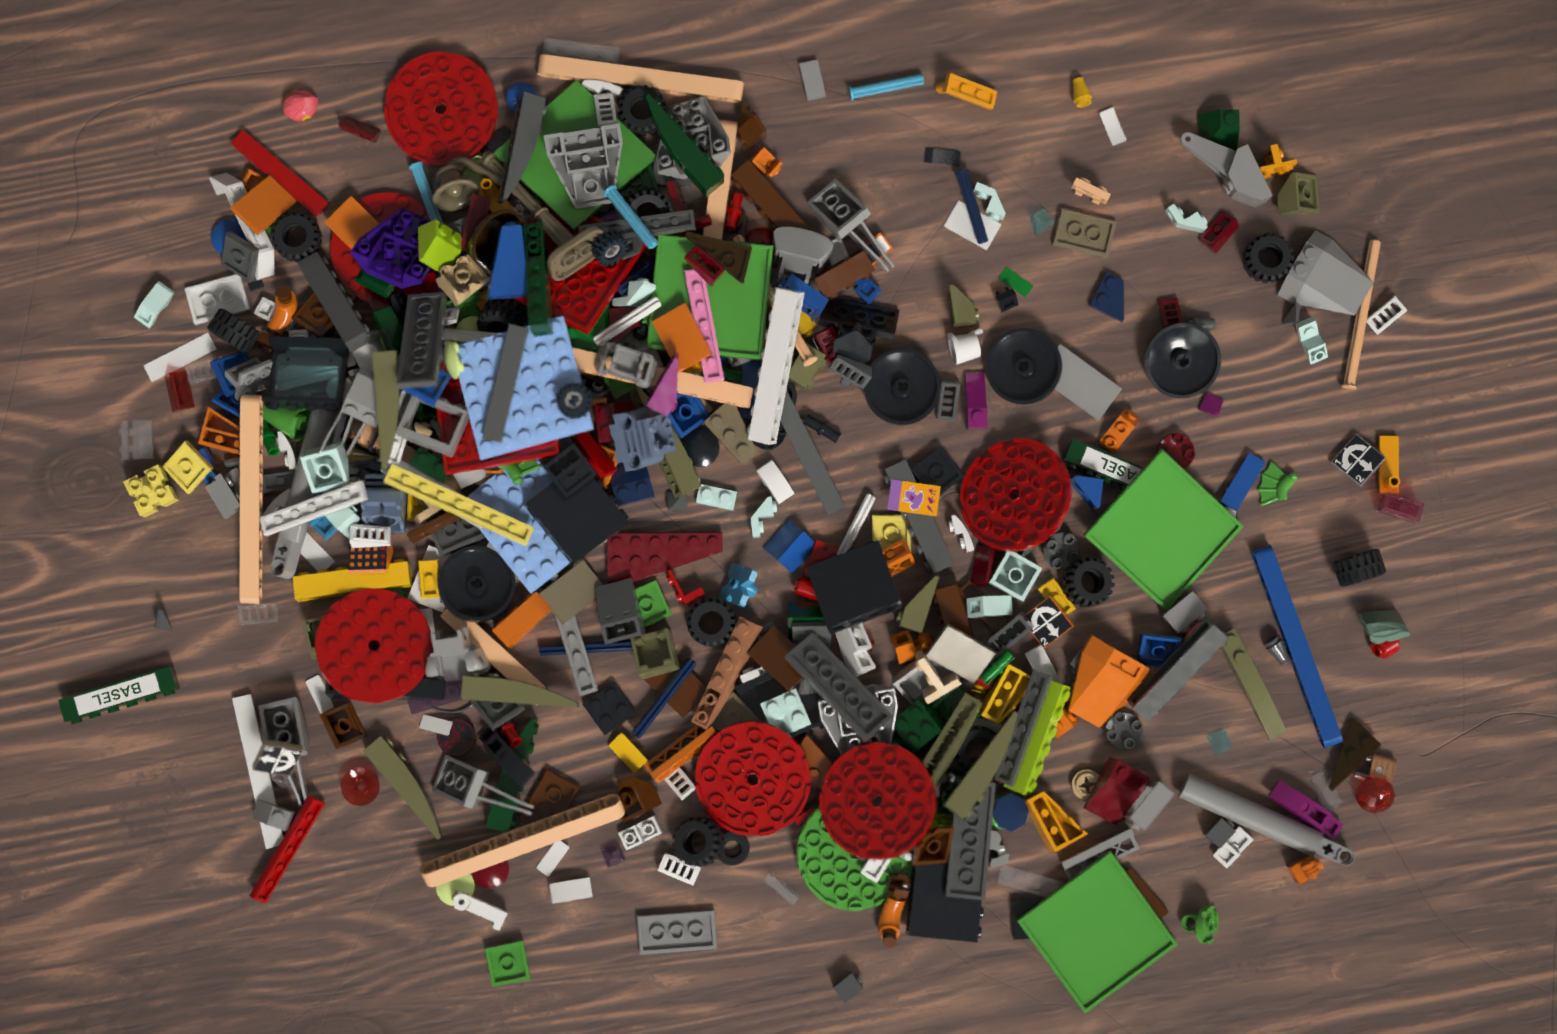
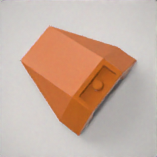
(1104, 681)

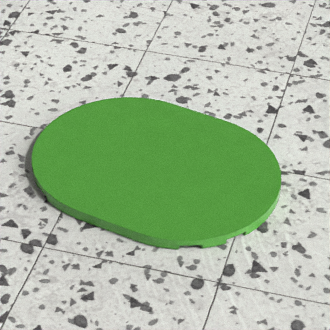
(835, 874)

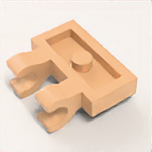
(1098, 193)

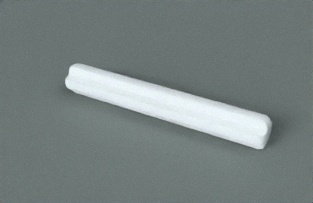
(627, 321)
(856, 524)

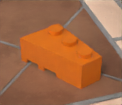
(220, 433)
(521, 620)

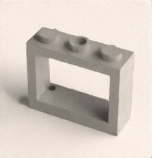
(441, 404)
(1148, 805)

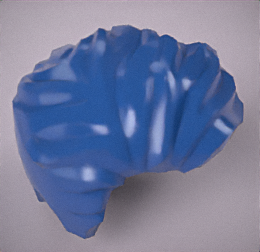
(515, 91)

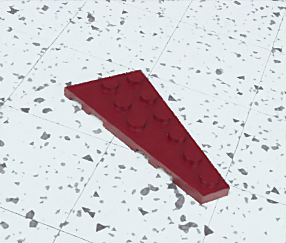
(650, 553)

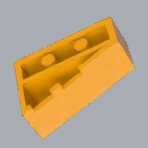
(1052, 822)

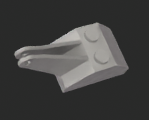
(1238, 169)
(841, 214)
(360, 404)
(286, 723)
(465, 784)

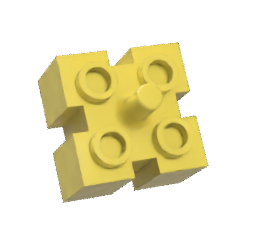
(151, 491)

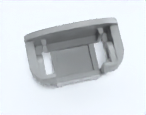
(800, 250)
(626, 363)
(455, 656)

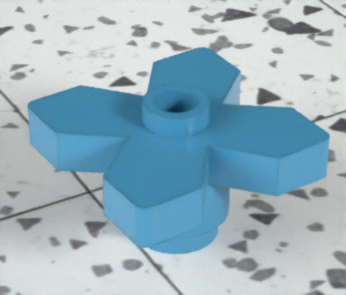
(740, 585)

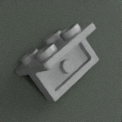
(249, 376)
(226, 492)

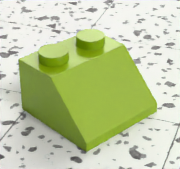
(438, 244)

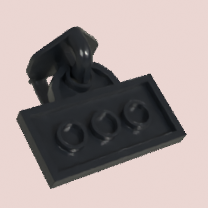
(857, 327)

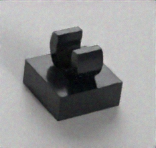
(1006, 300)

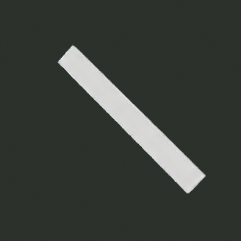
(260, 781)

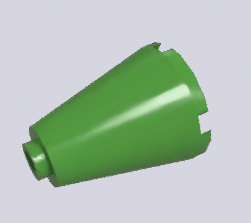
(290, 422)

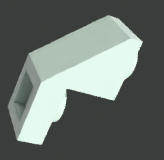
(995, 209)
(1194, 222)
(637, 294)
(153, 304)
(1311, 341)
(764, 511)
(989, 606)

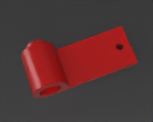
(820, 552)

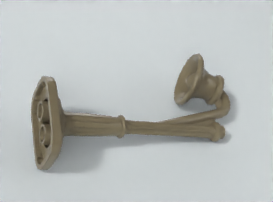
(457, 192)

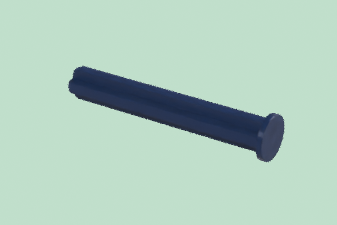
(972, 206)
(641, 272)

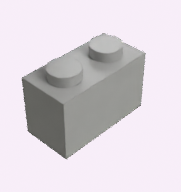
(1184, 612)

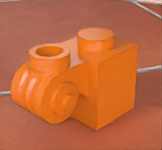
(906, 647)
(1305, 869)

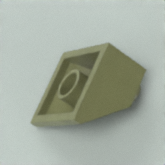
(1299, 195)
(961, 308)

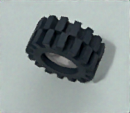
(609, 247)
(581, 408)

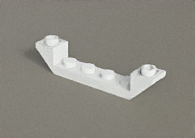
(234, 191)

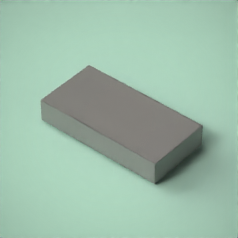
(812, 80)

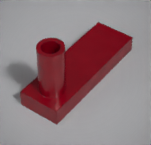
(477, 212)
(700, 222)

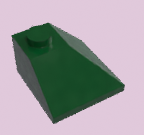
(1220, 127)

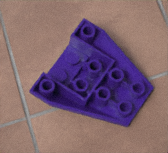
(393, 250)

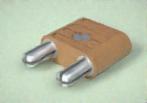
(1380, 767)

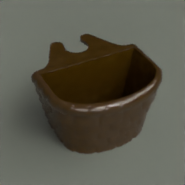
(484, 237)

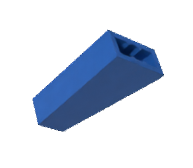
(508, 265)

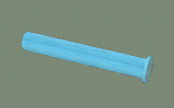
(885, 86)
(425, 191)
(630, 216)

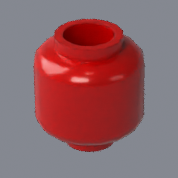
(1385, 649)

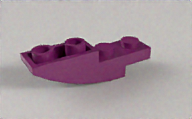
(1306, 809)

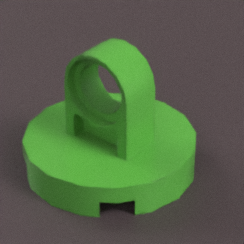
(1205, 924)

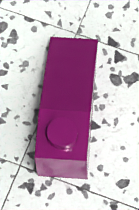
(665, 391)
(976, 401)

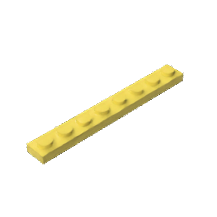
(458, 505)

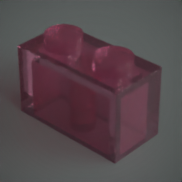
(1400, 507)

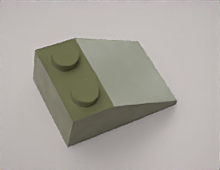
(916, 612)

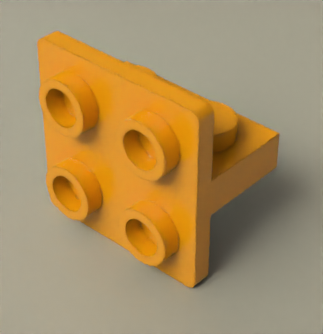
(1274, 163)

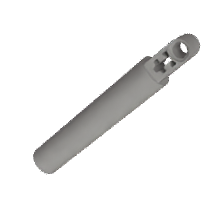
(291, 539)
(1260, 819)

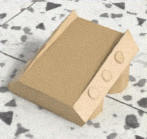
(461, 279)

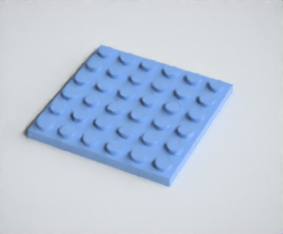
(533, 414)
(540, 557)

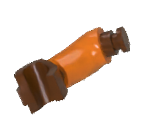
(282, 316)
(889, 919)

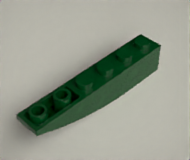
(684, 150)
(537, 280)
(392, 334)
(501, 817)

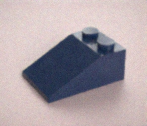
(631, 486)

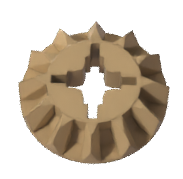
(1079, 779)

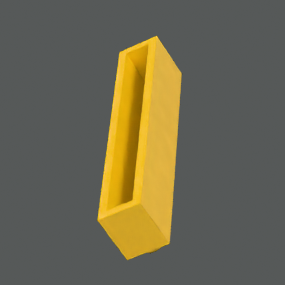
(341, 583)

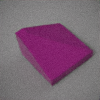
(1211, 405)

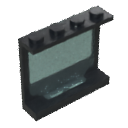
(307, 373)

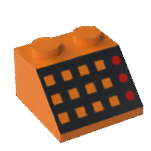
(370, 558)

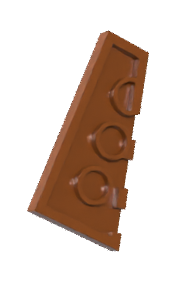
(817, 759)

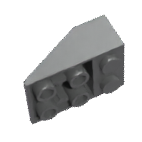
(619, 611)

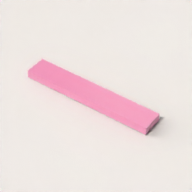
(703, 316)

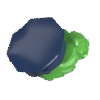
(1009, 812)

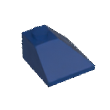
(687, 414)

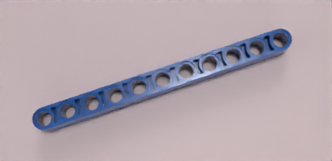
(1297, 646)

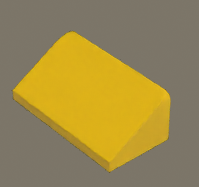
(628, 752)

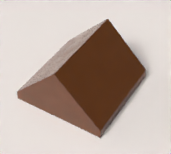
(343, 726)

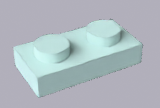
(716, 497)

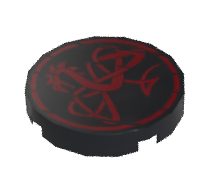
(460, 739)

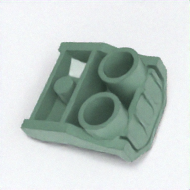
(1384, 625)

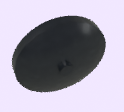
(1182, 360)
(1024, 366)
(902, 387)
(476, 584)

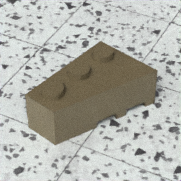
(731, 432)

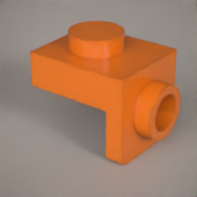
(766, 162)
(1066, 723)

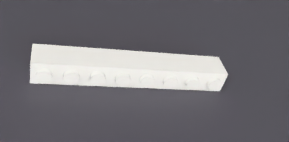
(775, 365)

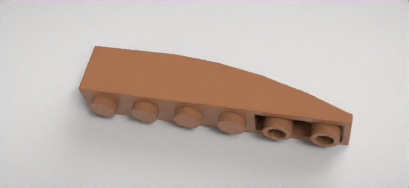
(727, 672)

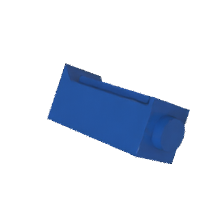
(813, 300)

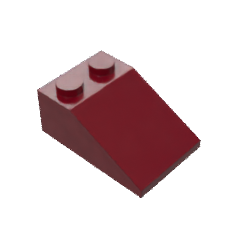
(604, 418)
(1115, 791)

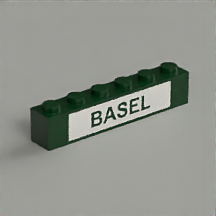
(1100, 463)
(119, 694)

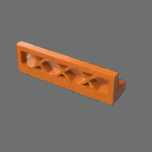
(896, 554)
(683, 754)

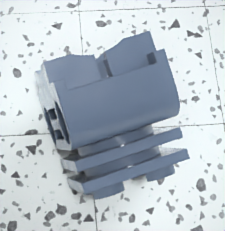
(641, 437)
(385, 504)

